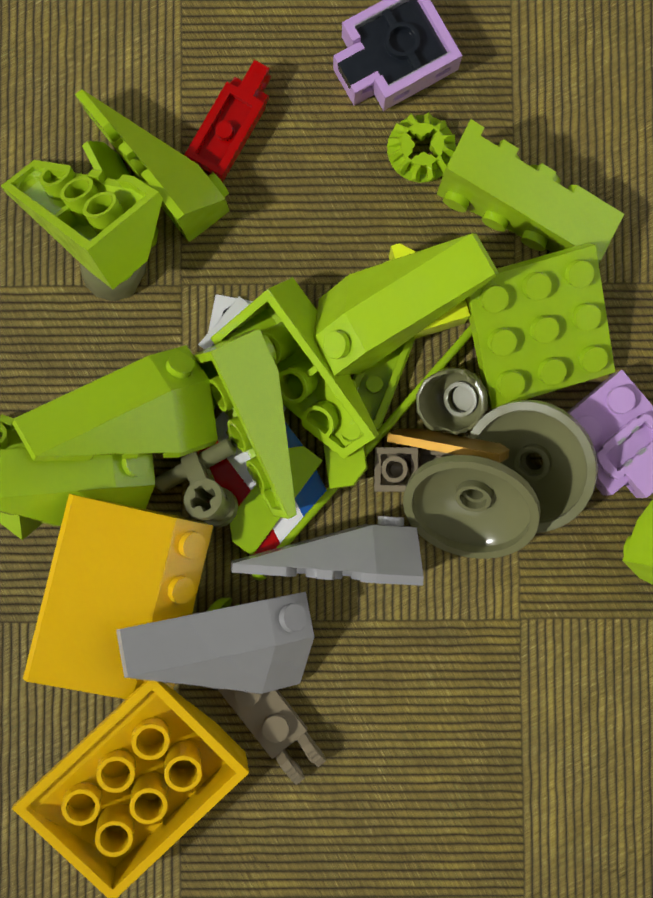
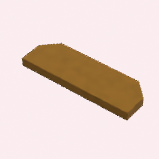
(449, 443)

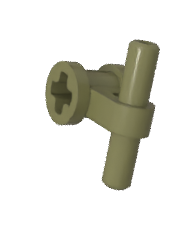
(203, 490)

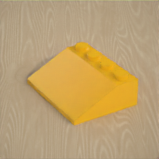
(111, 573)
(133, 786)

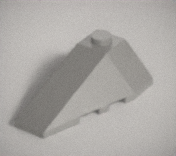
(366, 552)
(230, 648)

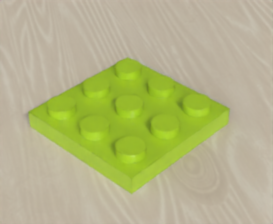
(541, 326)

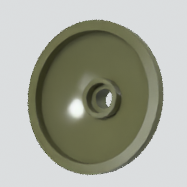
(568, 455)
(472, 506)

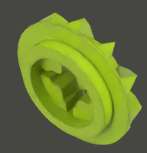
(423, 166)

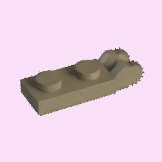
(275, 728)

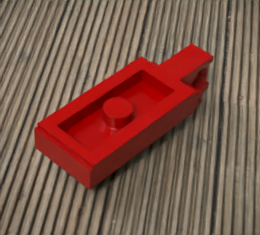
(230, 122)

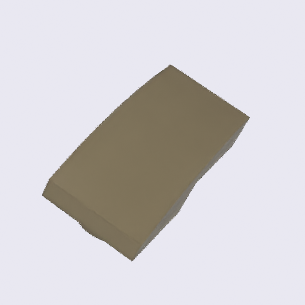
(396, 465)

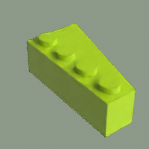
(524, 197)

